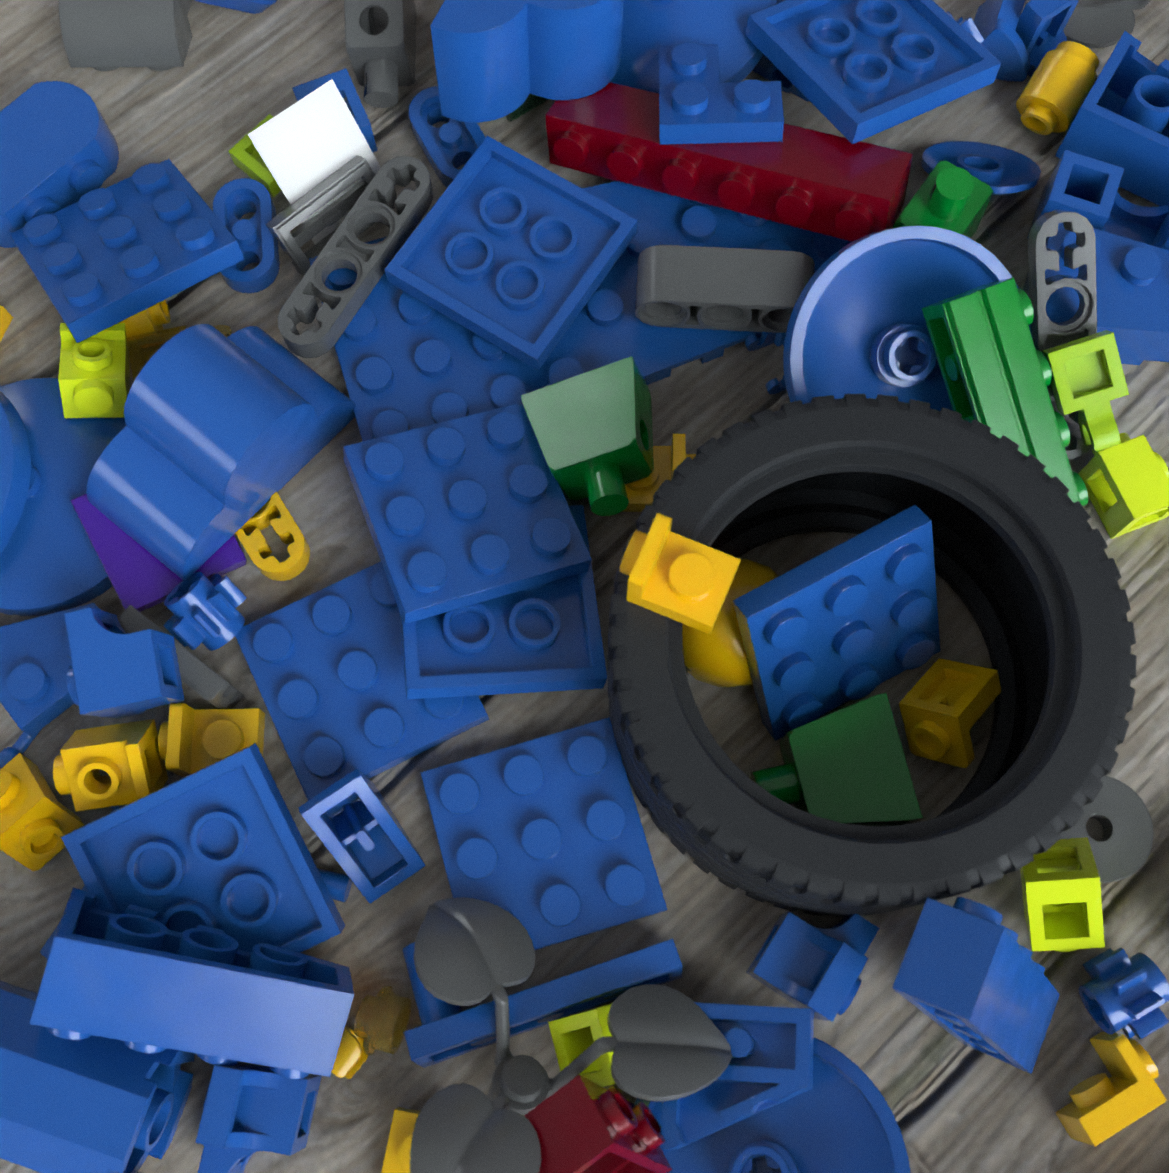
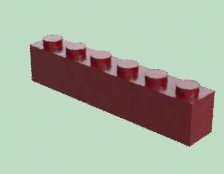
(802, 182)

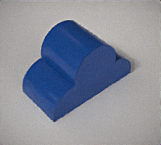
(505, 49)
(211, 440)

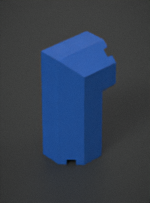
(83, 1100)

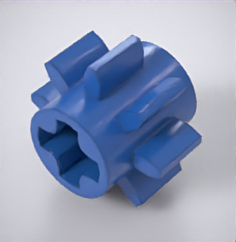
(205, 611)
(1125, 993)

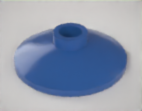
(995, 165)

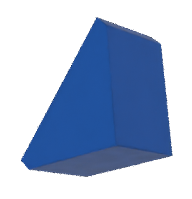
(362, 835)

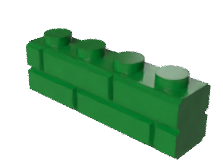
(1000, 375)

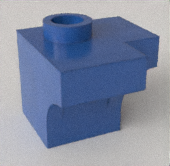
(119, 671)
(815, 964)
(252, 1112)

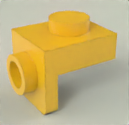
(31, 815)

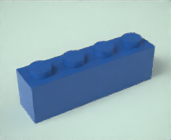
(978, 981)

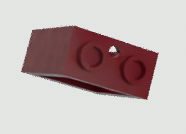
(596, 1132)

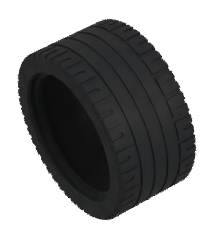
(1010, 553)

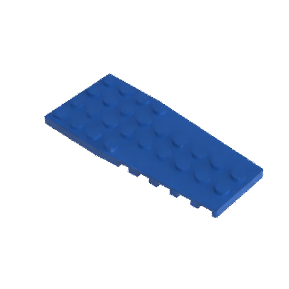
(421, 368)

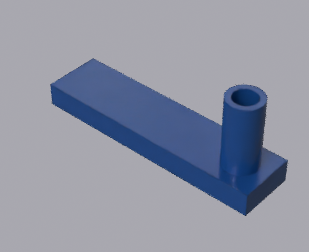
(453, 1032)

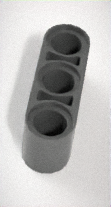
(720, 287)

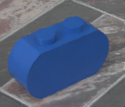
(50, 153)

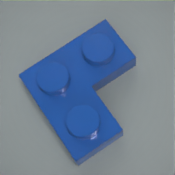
(703, 110)

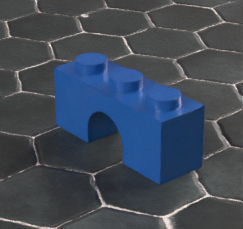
(1091, 190)

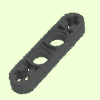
(365, 259)
(1084, 323)

